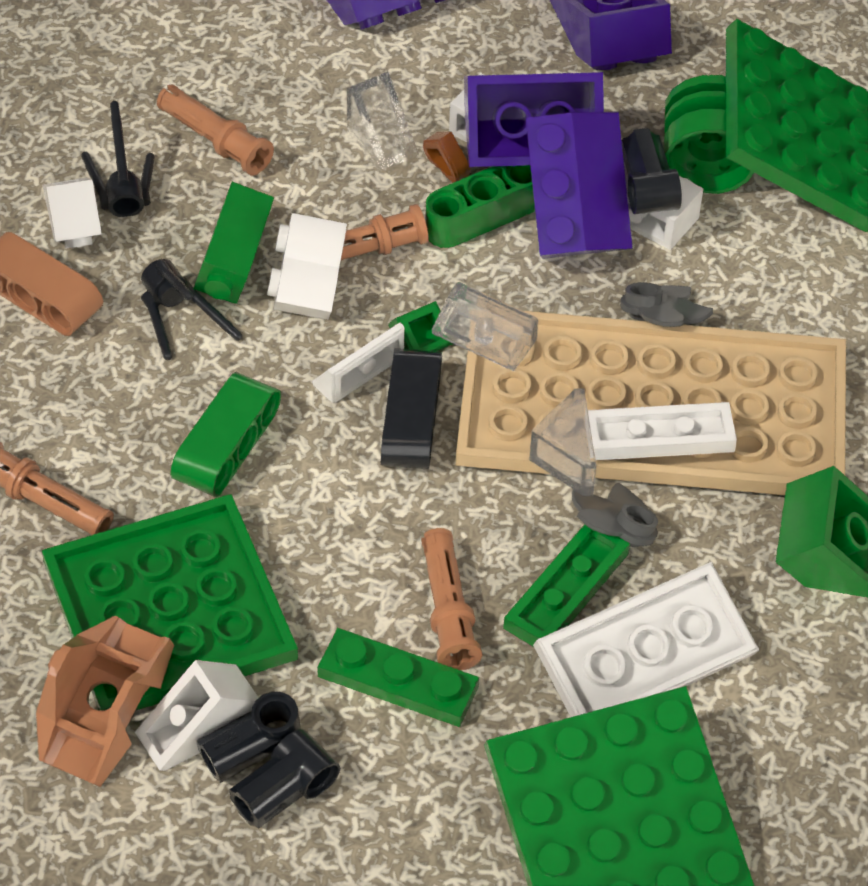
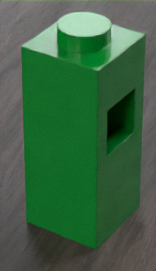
(234, 243)

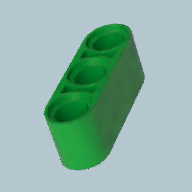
(478, 204)
(225, 434)

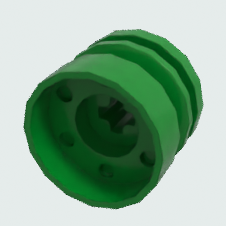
(698, 135)

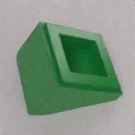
(418, 329)

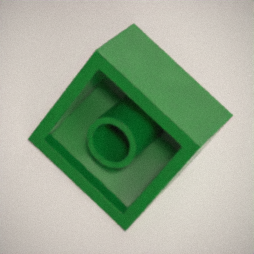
(825, 533)

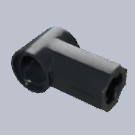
(650, 180)
(248, 737)
(295, 770)

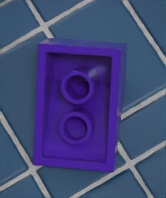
(616, 30)

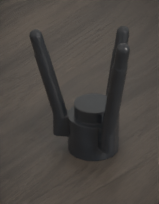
(124, 191)
(169, 288)

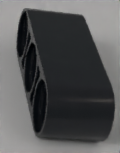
(411, 409)

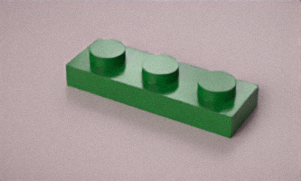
(566, 585)
(398, 677)

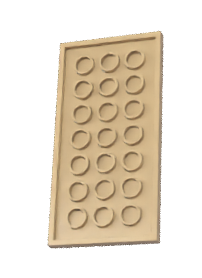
(779, 387)

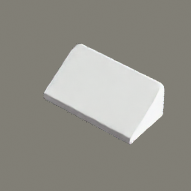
(360, 365)

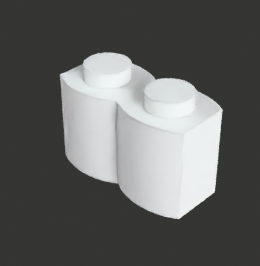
(308, 266)

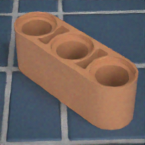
(45, 286)

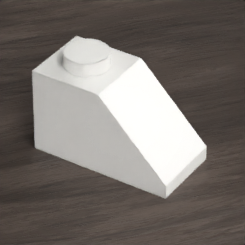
(72, 211)
(196, 706)

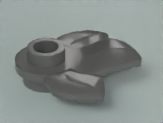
(663, 305)
(618, 515)

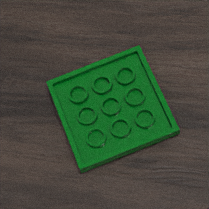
(797, 123)
(181, 579)
(618, 799)

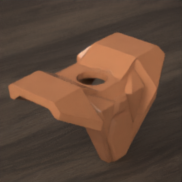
(72, 732)

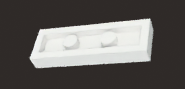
(662, 431)

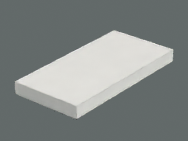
(647, 643)

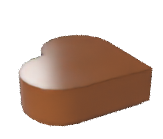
(447, 155)

